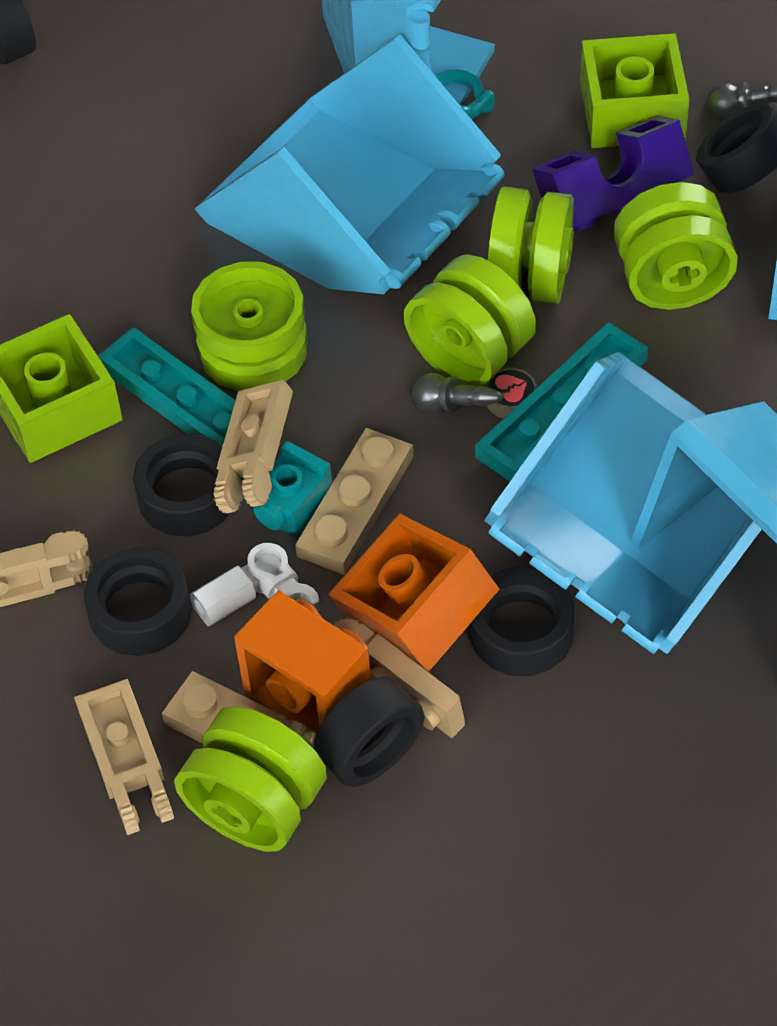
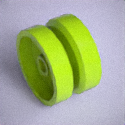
(538, 246)
(675, 246)
(470, 320)
(249, 325)
(251, 778)

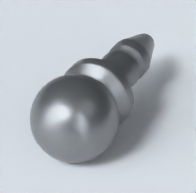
(728, 99)
(436, 393)

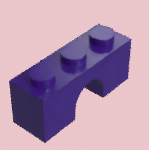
(649, 157)

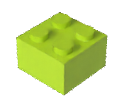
(631, 82)
(54, 389)

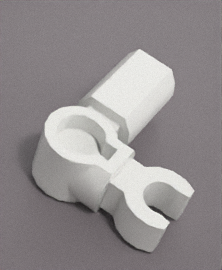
(264, 573)

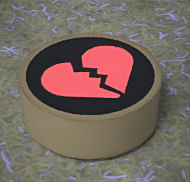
(514, 386)

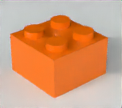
(415, 590)
(299, 660)

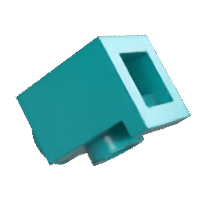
(296, 492)

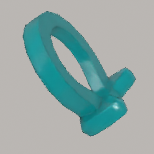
(483, 100)

